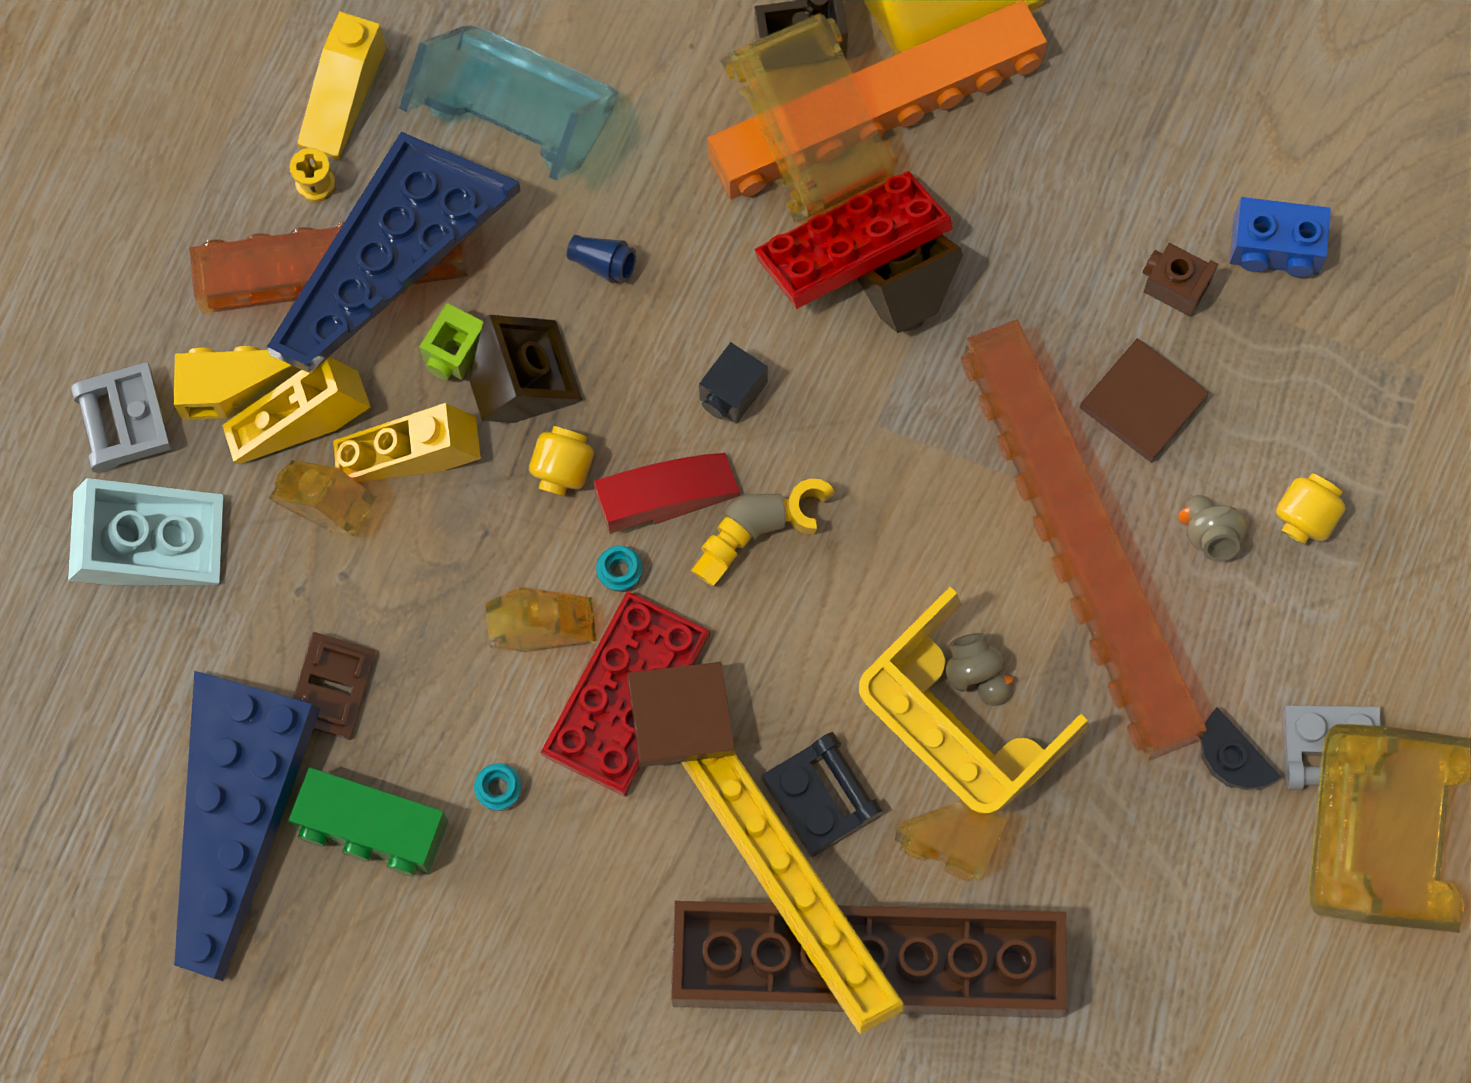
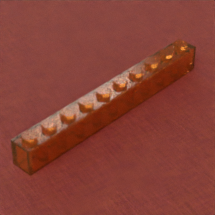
(1083, 542)

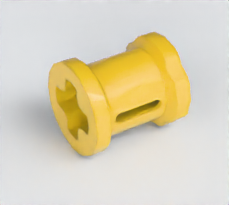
(302, 173)

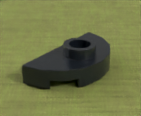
(1232, 756)

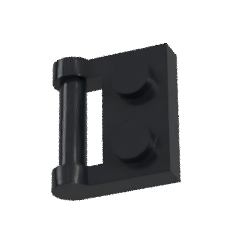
(808, 802)

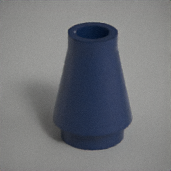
(605, 257)

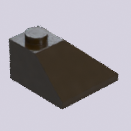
(913, 284)
(521, 369)

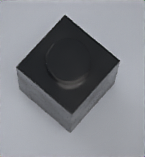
(732, 384)

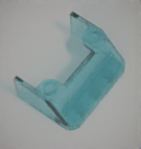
(512, 89)

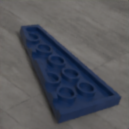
(400, 228)
(237, 787)

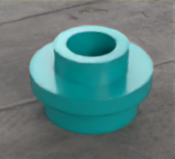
(619, 555)
(494, 773)

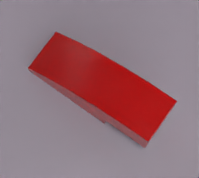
(665, 490)

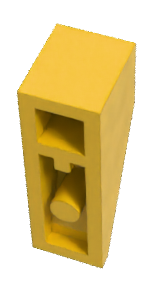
(341, 83)
(297, 411)

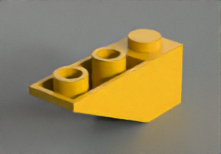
(225, 382)
(410, 445)

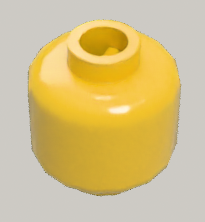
(561, 460)
(1310, 509)

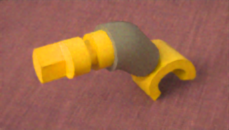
(752, 516)

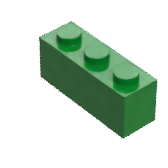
(367, 822)

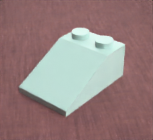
(144, 535)

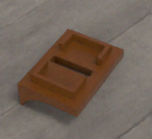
(337, 663)

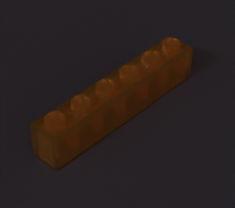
(276, 268)

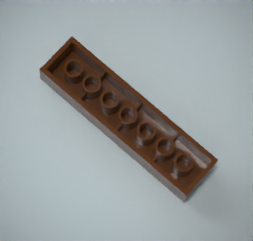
(931, 957)

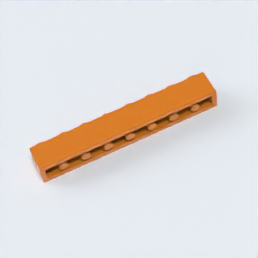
(902, 89)

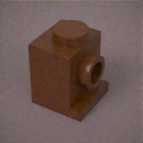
(1178, 291)

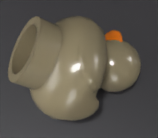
(1213, 528)
(975, 663)

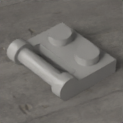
(135, 413)
(1305, 734)

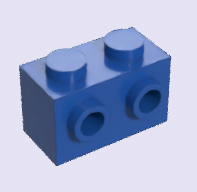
(1280, 236)

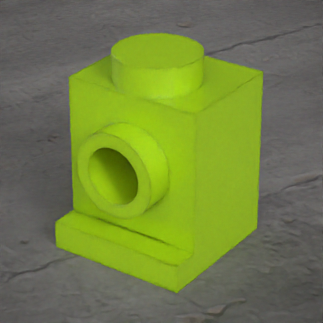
(450, 330)

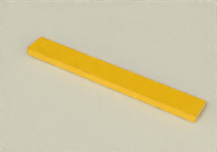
(796, 891)

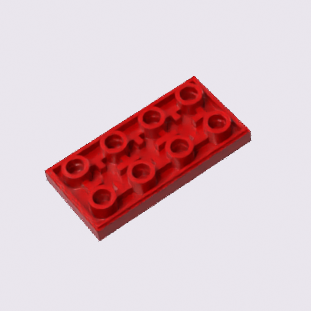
(853, 239)
(597, 723)

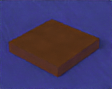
(1144, 400)
(680, 714)

